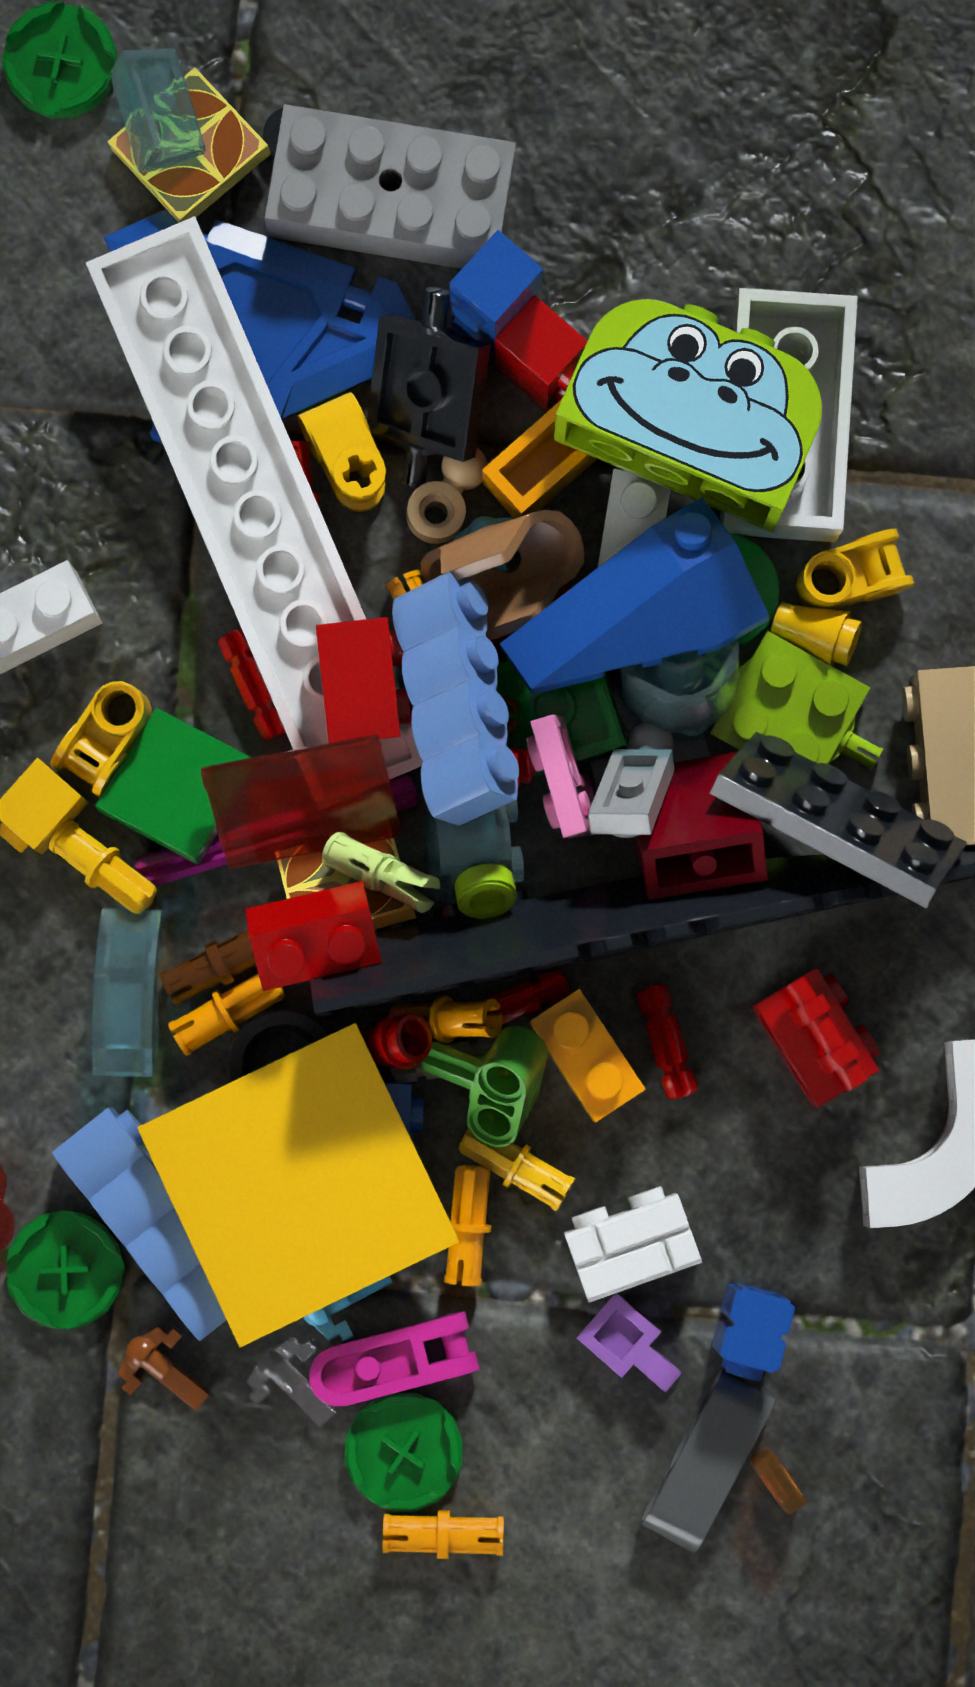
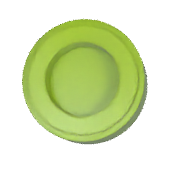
(485, 891)

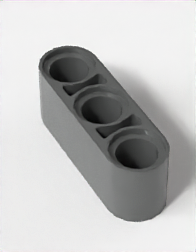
(707, 1461)

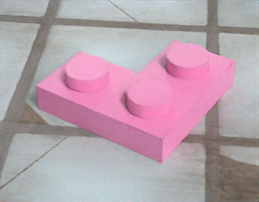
(570, 791)

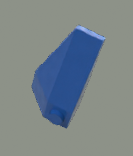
(654, 599)

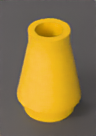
(818, 631)

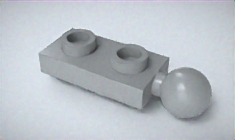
(634, 784)

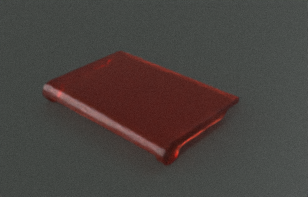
(300, 798)

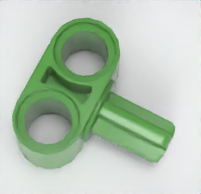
(500, 1084)

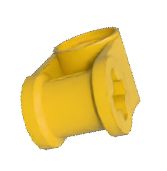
(344, 445)
(865, 572)
(100, 738)

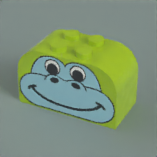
(693, 407)

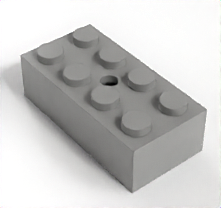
(332, 195)

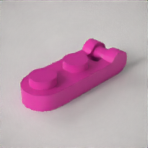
(391, 1361)

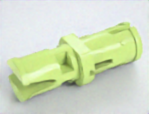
(378, 871)

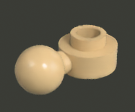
(446, 496)

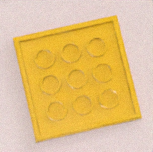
(298, 1185)

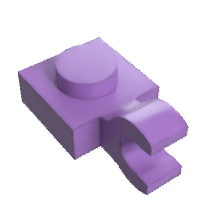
(624, 1338)

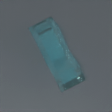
(126, 993)

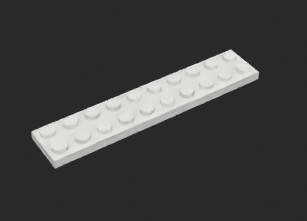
(235, 468)

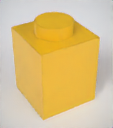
(37, 808)

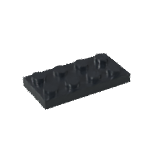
(840, 818)

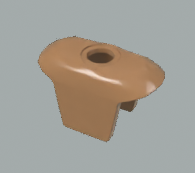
(549, 555)

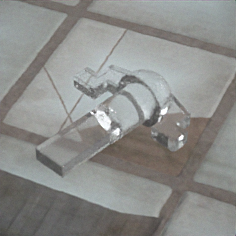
(275, 1363)

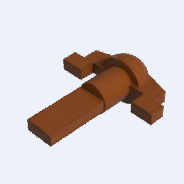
(143, 1352)

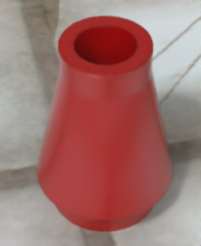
(398, 1040)

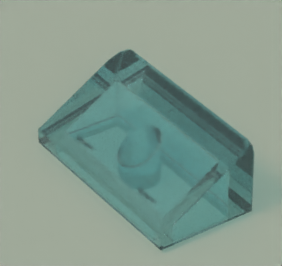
(156, 108)

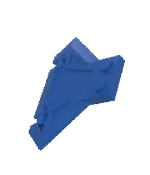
(291, 312)

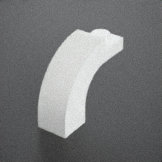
(944, 1173)

